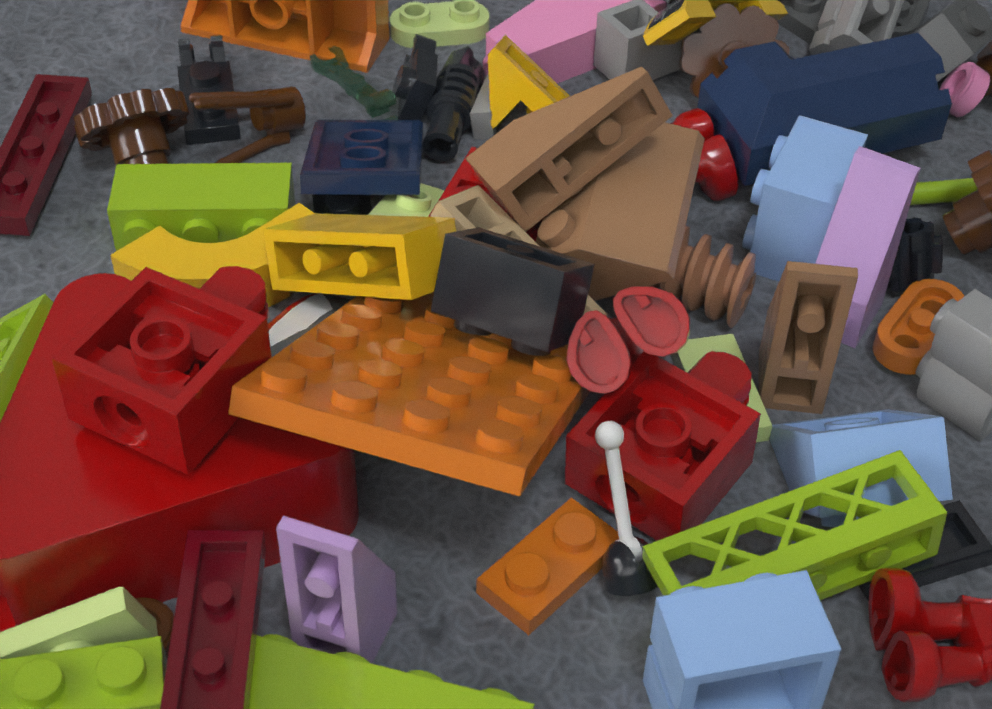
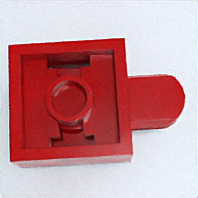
(165, 361)
(681, 442)

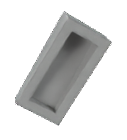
(481, 115)

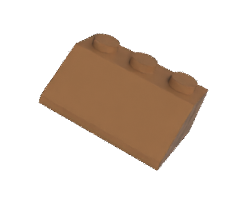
(630, 213)

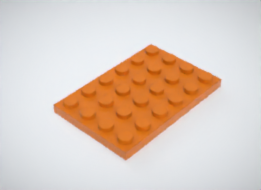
(417, 393)

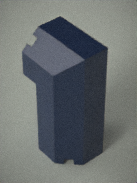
(867, 88)

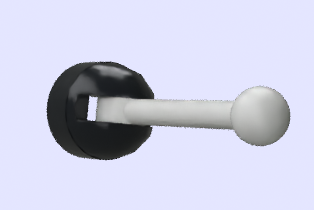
(623, 561)

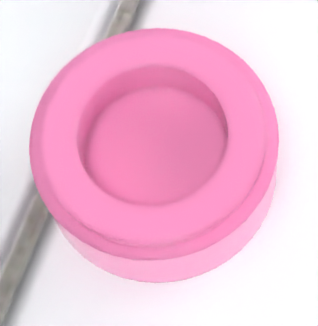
(966, 87)

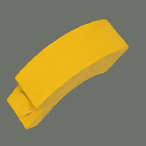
(198, 261)

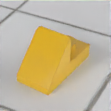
(517, 78)

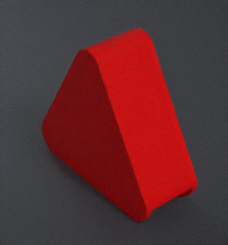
(104, 516)

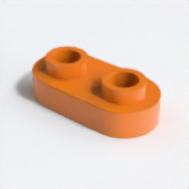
(905, 330)

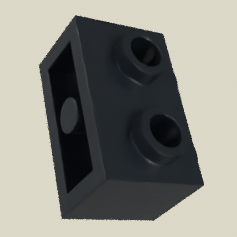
(511, 289)

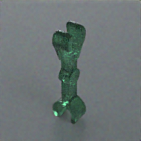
(354, 84)

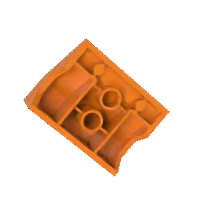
(296, 26)

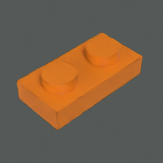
(547, 566)

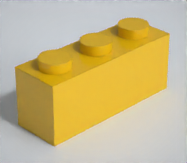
(357, 254)

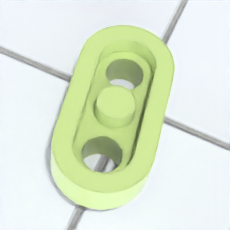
(445, 22)

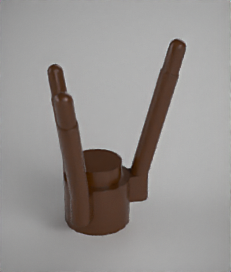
(270, 110)

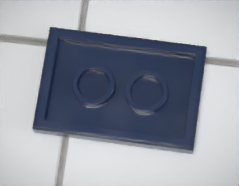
(363, 158)

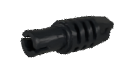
(451, 104)

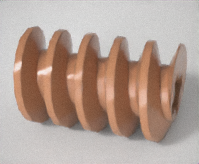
(712, 279)

